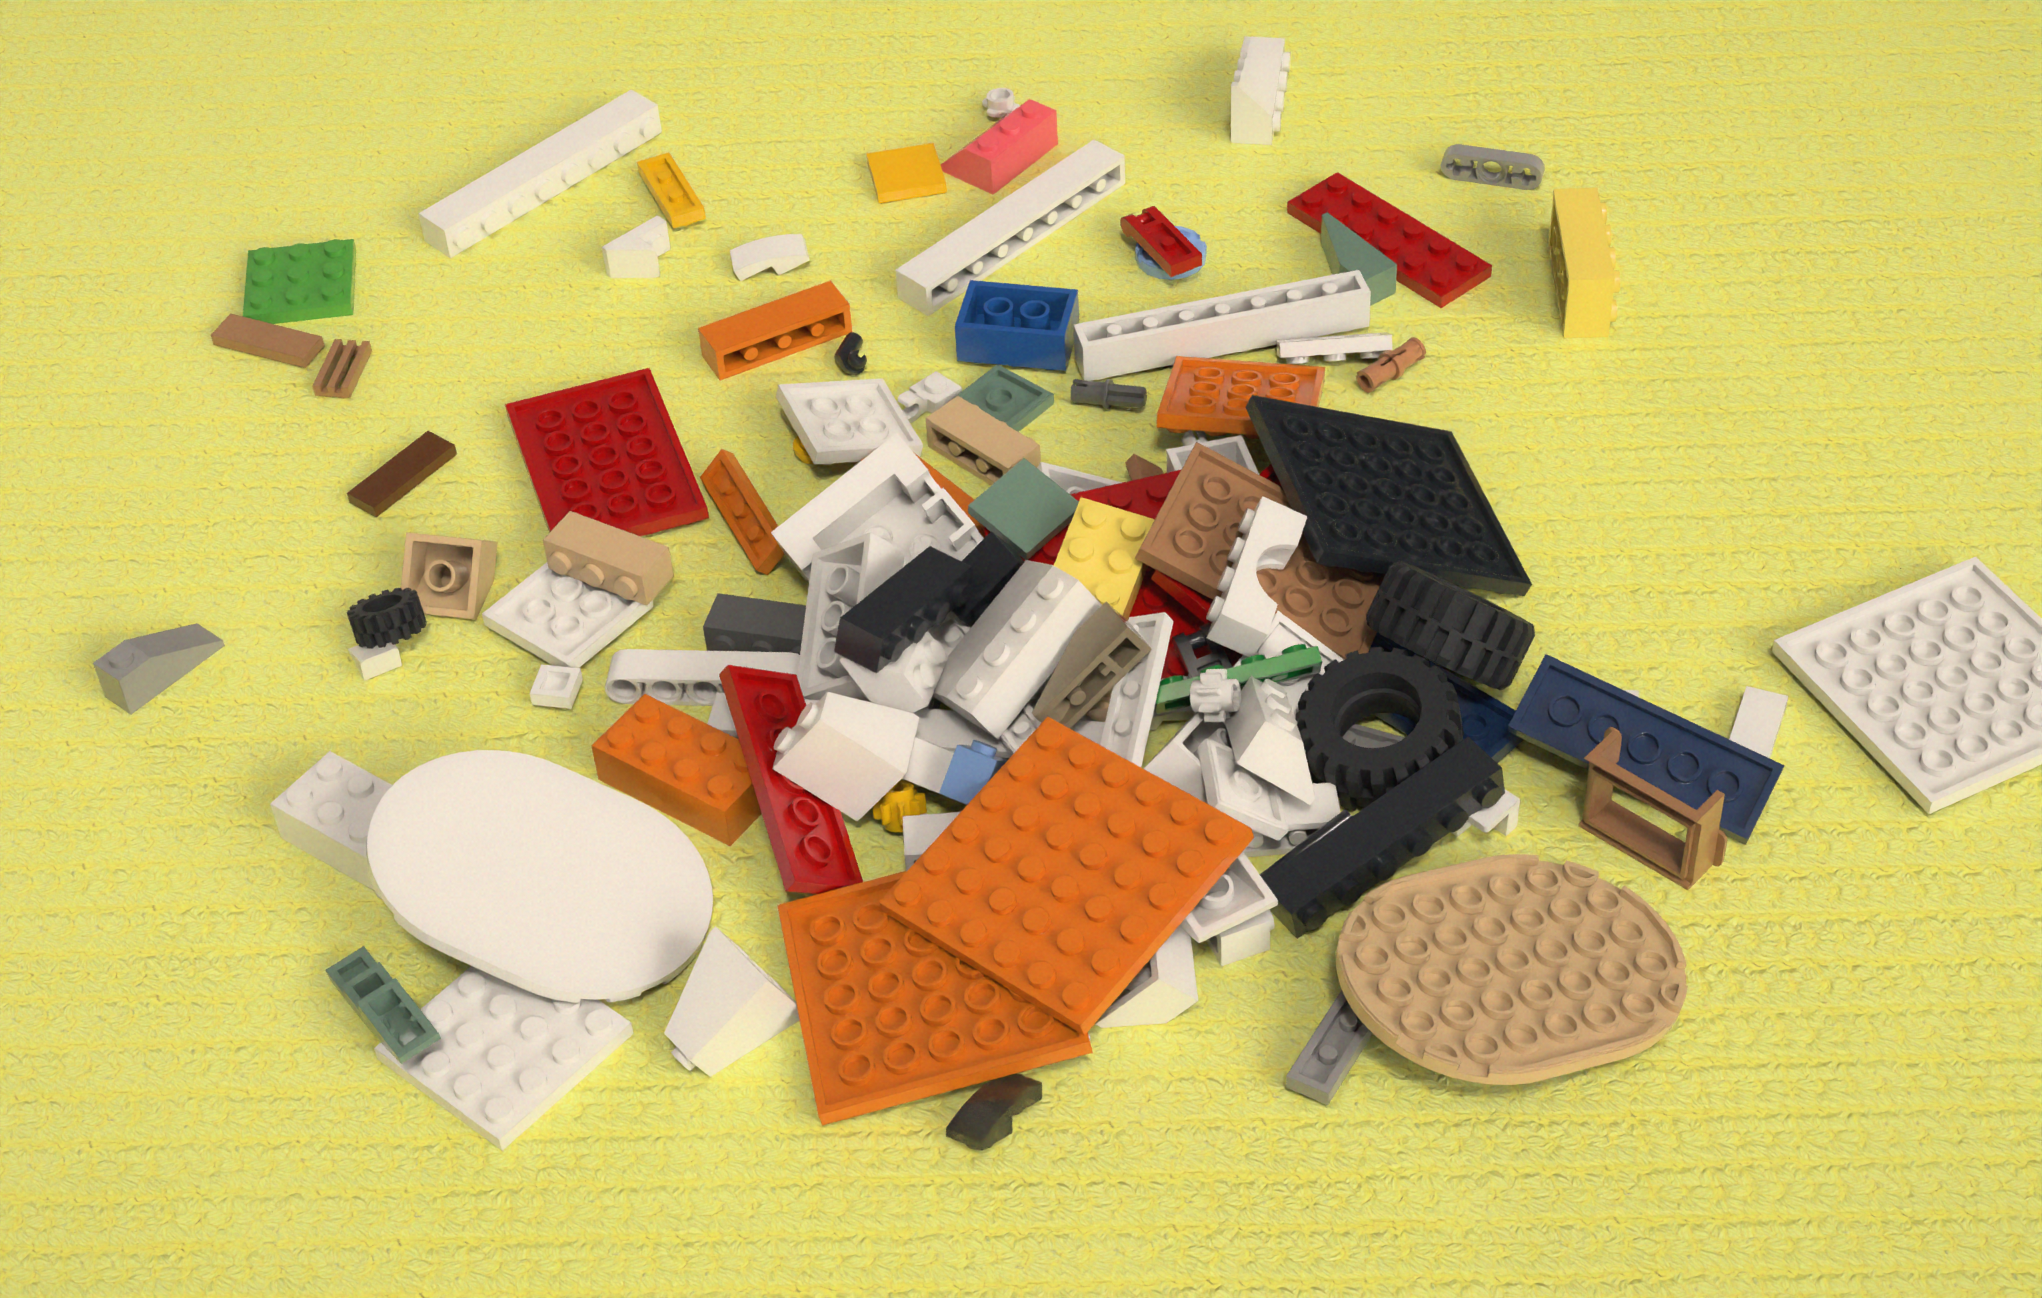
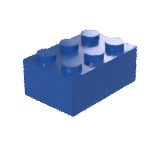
(1017, 325)

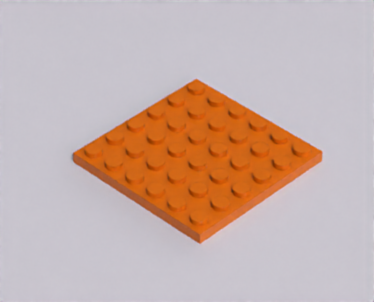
(1066, 873)
(899, 1015)

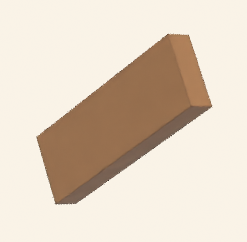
(267, 340)

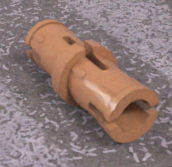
(1391, 364)

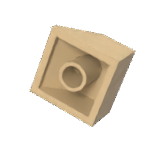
(449, 573)

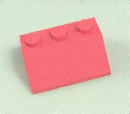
(1005, 147)

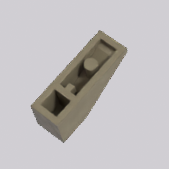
(1091, 665)

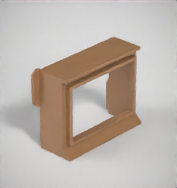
(1639, 838)

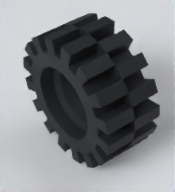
(386, 618)

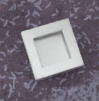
(556, 686)

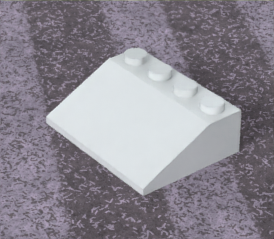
(1014, 646)

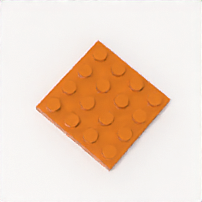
(1215, 392)

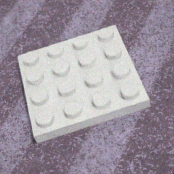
(507, 1052)

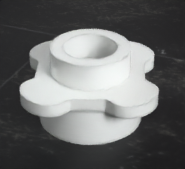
(999, 102)

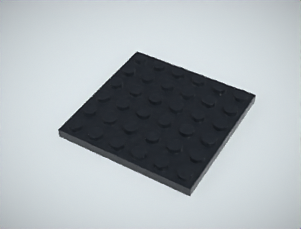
(1386, 495)

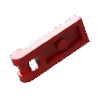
(1162, 241)

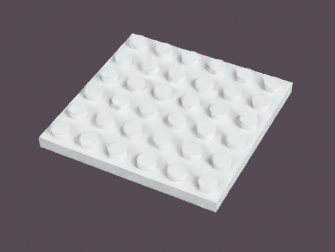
(1932, 681)

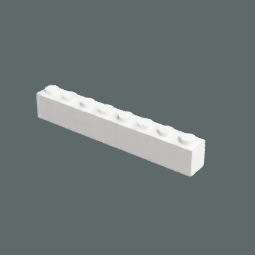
(539, 173)
(1010, 227)
(1221, 325)

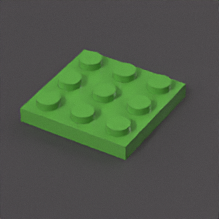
(300, 282)

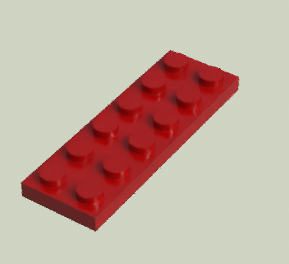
(1423, 257)
(802, 828)

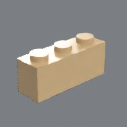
(978, 440)
(608, 558)

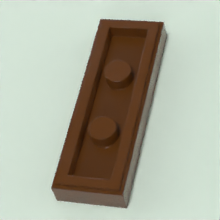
(401, 473)

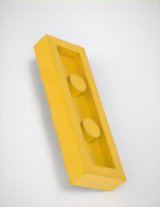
(671, 190)

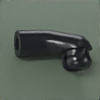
(847, 355)

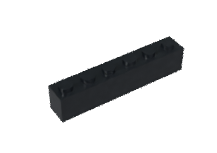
(1384, 836)

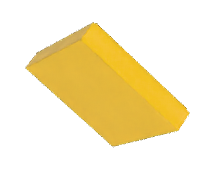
(906, 173)

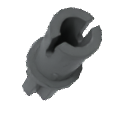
(1108, 394)

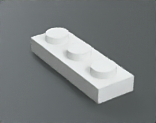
(1333, 347)

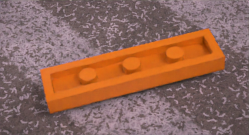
(743, 510)

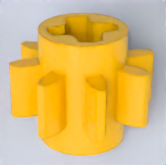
(899, 802)

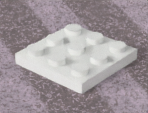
(845, 418)
(561, 617)

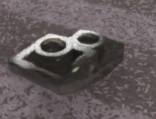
(989, 1111)

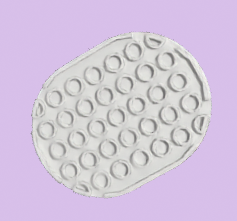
(539, 876)

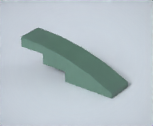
(382, 1005)

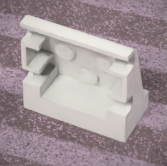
(885, 496)

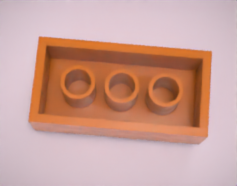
(679, 768)

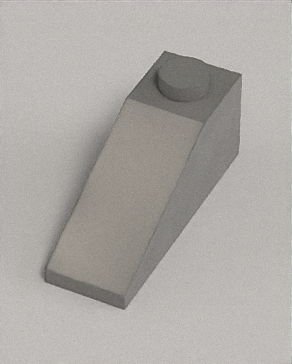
(151, 663)

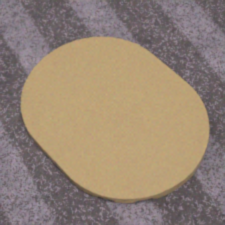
(1510, 969)

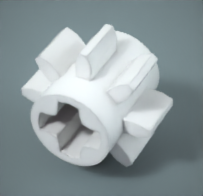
(1215, 695)

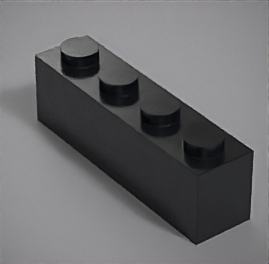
(903, 609)

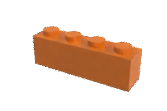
(775, 330)

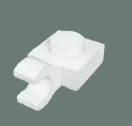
(928, 395)

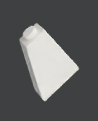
(726, 1008)

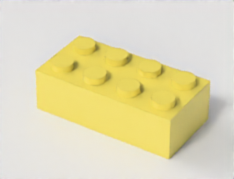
(1583, 263)
(1103, 551)

